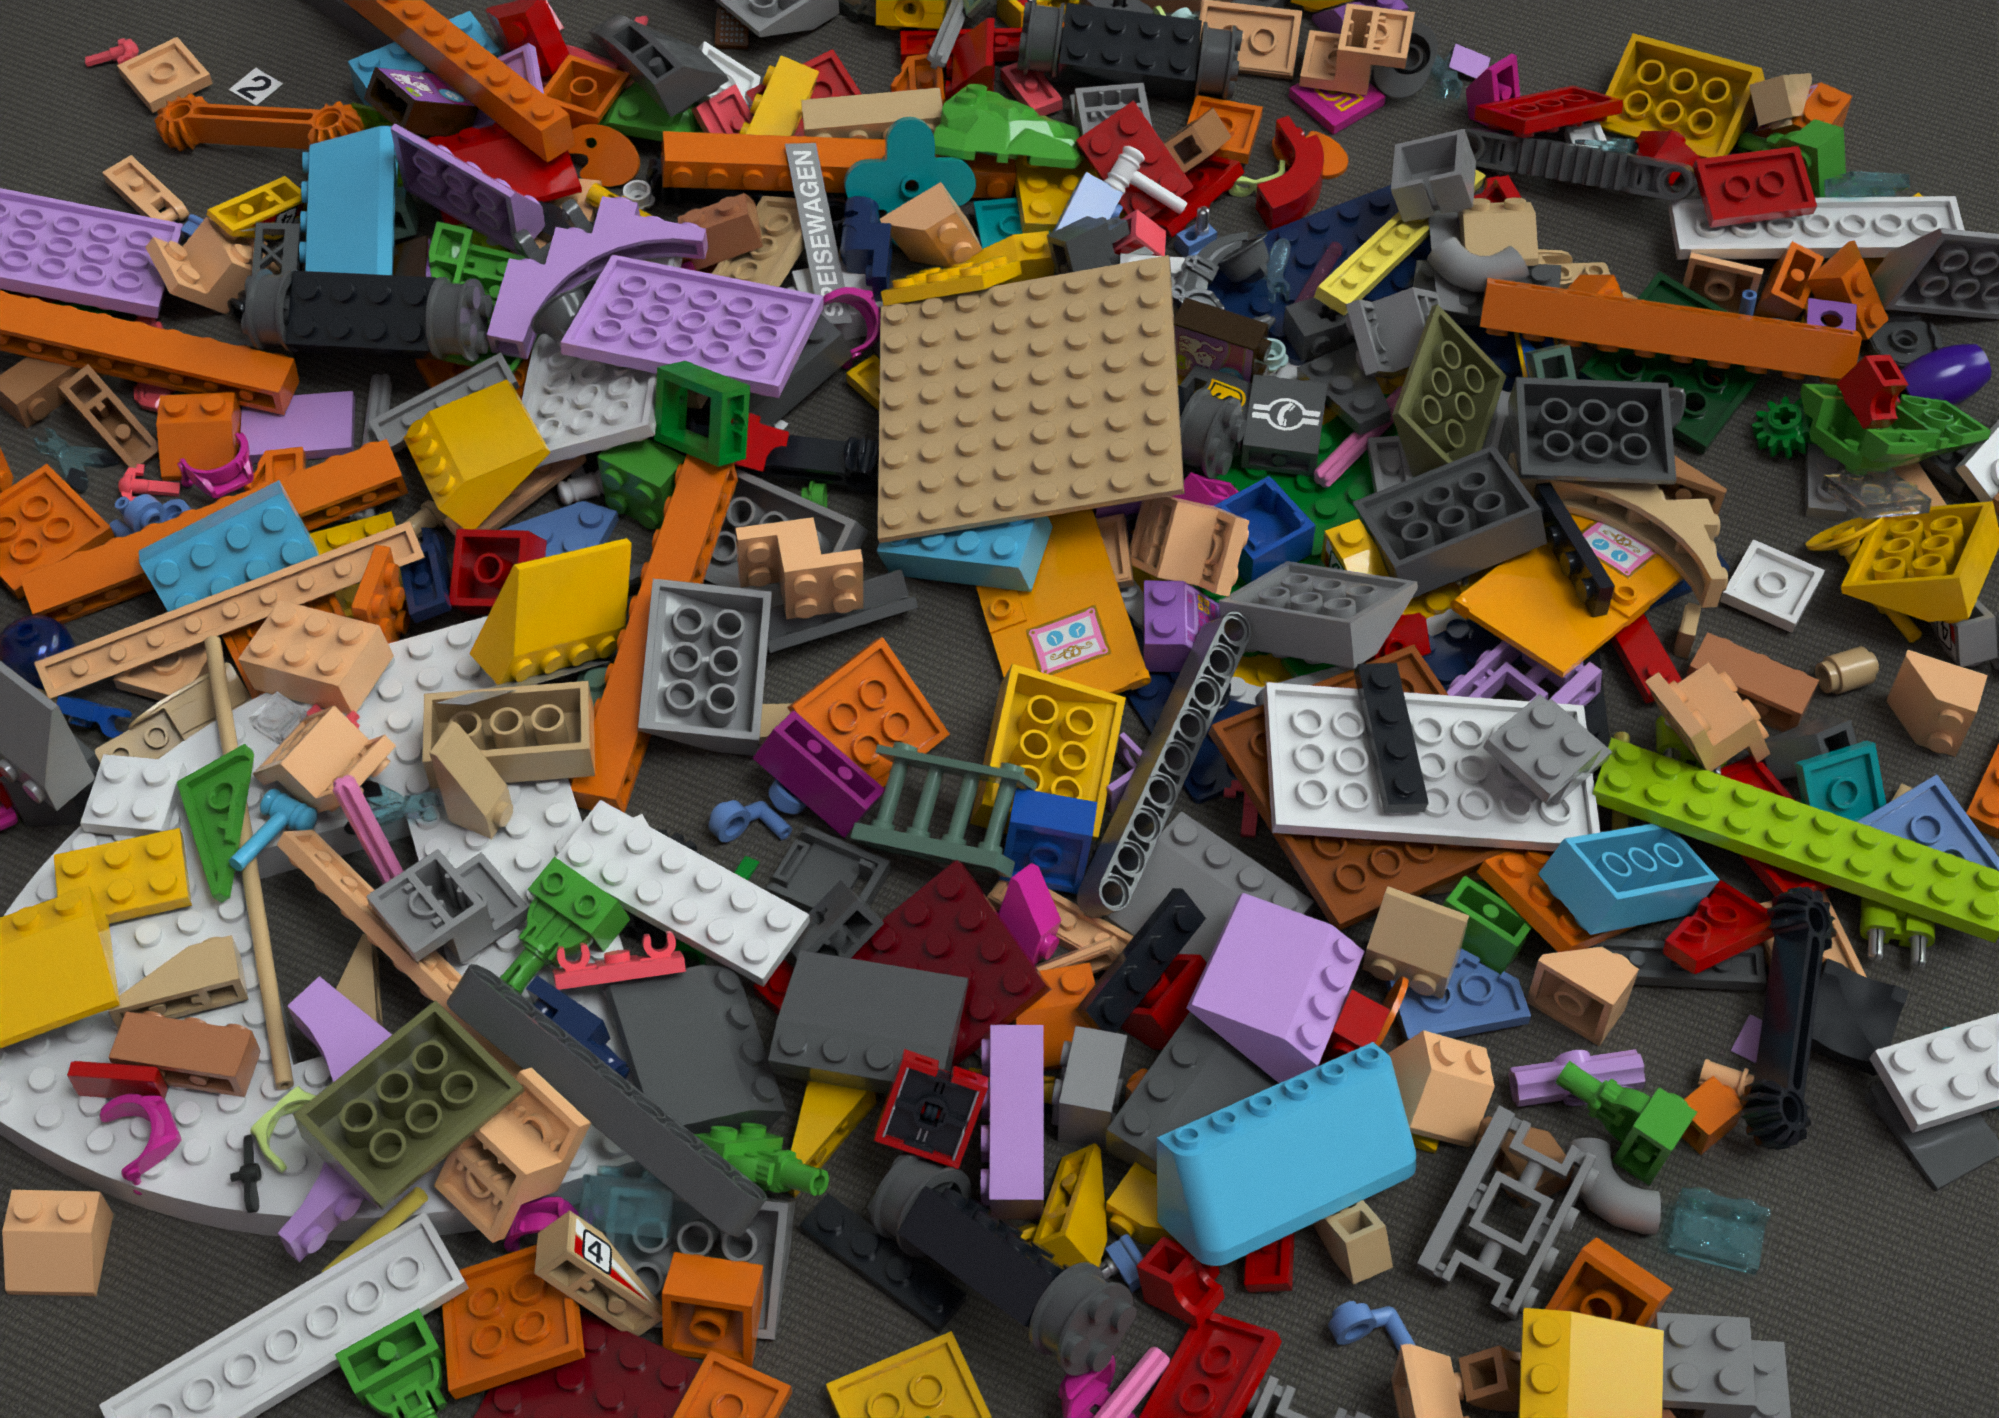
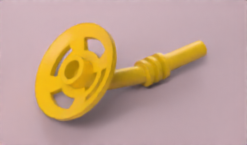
(1846, 540)

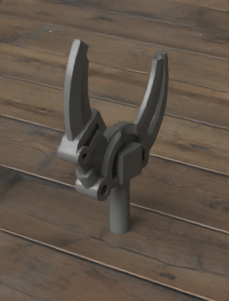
(1201, 270)

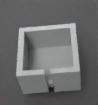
(1433, 175)
(1088, 1086)

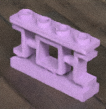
(1494, 671)

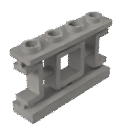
(1477, 1197)

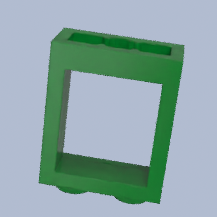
(728, 400)

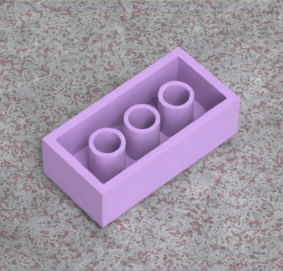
(1016, 1127)

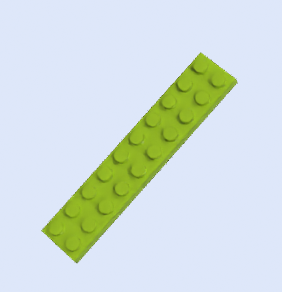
(1801, 839)

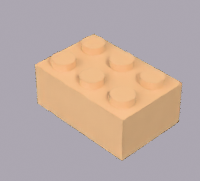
(316, 657)

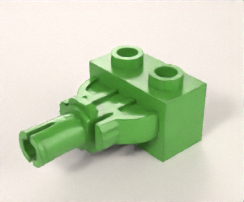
(1820, 148)
(564, 914)
(1493, 928)
(1643, 1124)
(763, 1160)
(396, 1369)

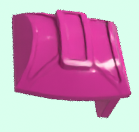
(1085, 1391)

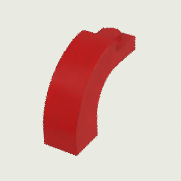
(1297, 190)

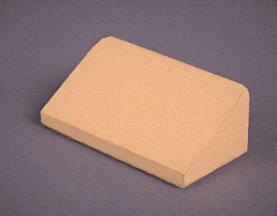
(1099, 954)

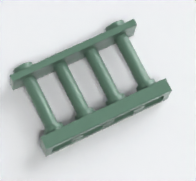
(952, 846)

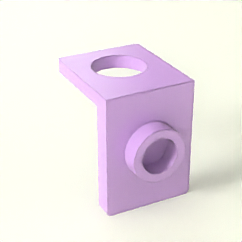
(1117, 788)

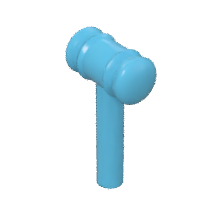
(283, 812)

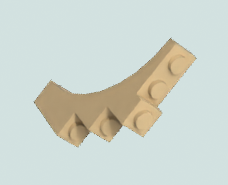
(1675, 529)

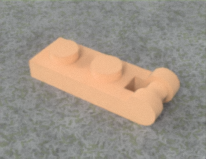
(144, 191)

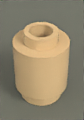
(1847, 670)

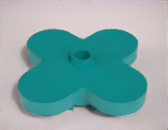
(906, 158)

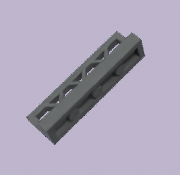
(290, 260)
(882, 598)

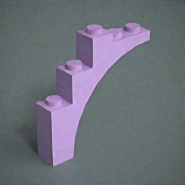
(580, 257)
(343, 1039)

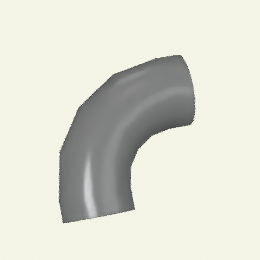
(1471, 270)
(1615, 1199)

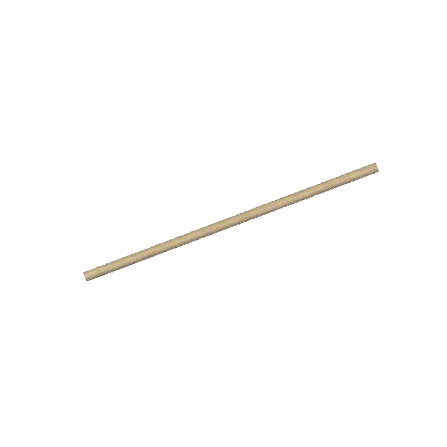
(252, 882)

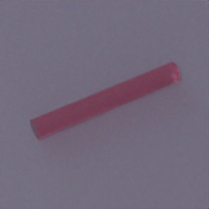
(1321, 271)

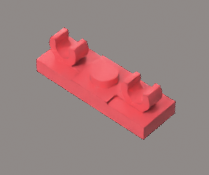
(618, 965)

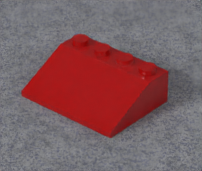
(509, 159)

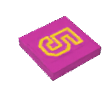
(1334, 108)

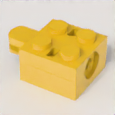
(910, 13)

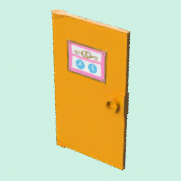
(1538, 607)
(1072, 617)

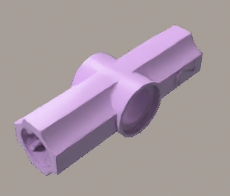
(1537, 1085)

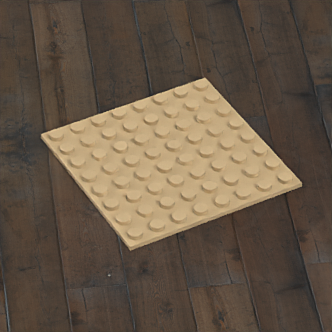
(1028, 400)

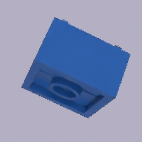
(1276, 528)
(1053, 835)

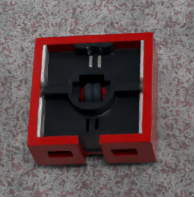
(913, 1111)

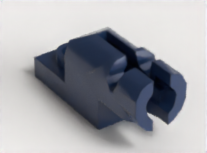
(867, 243)
(428, 580)
(576, 1021)

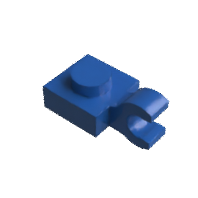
(85, 712)

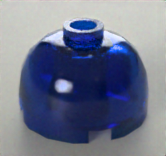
(32, 640)

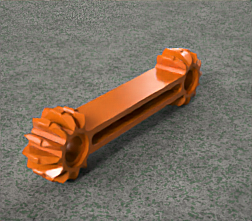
(194, 121)

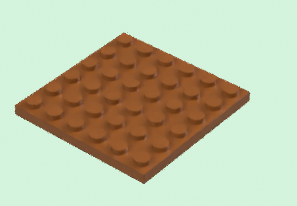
(1341, 872)

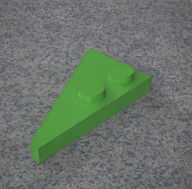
(216, 810)

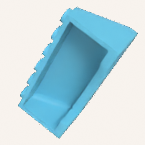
(350, 203)
(1284, 1157)

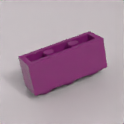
(818, 773)

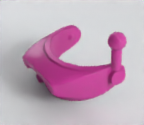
(864, 302)
(223, 479)
(163, 1135)
(534, 1217)

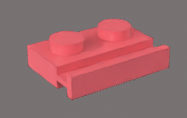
(723, 112)

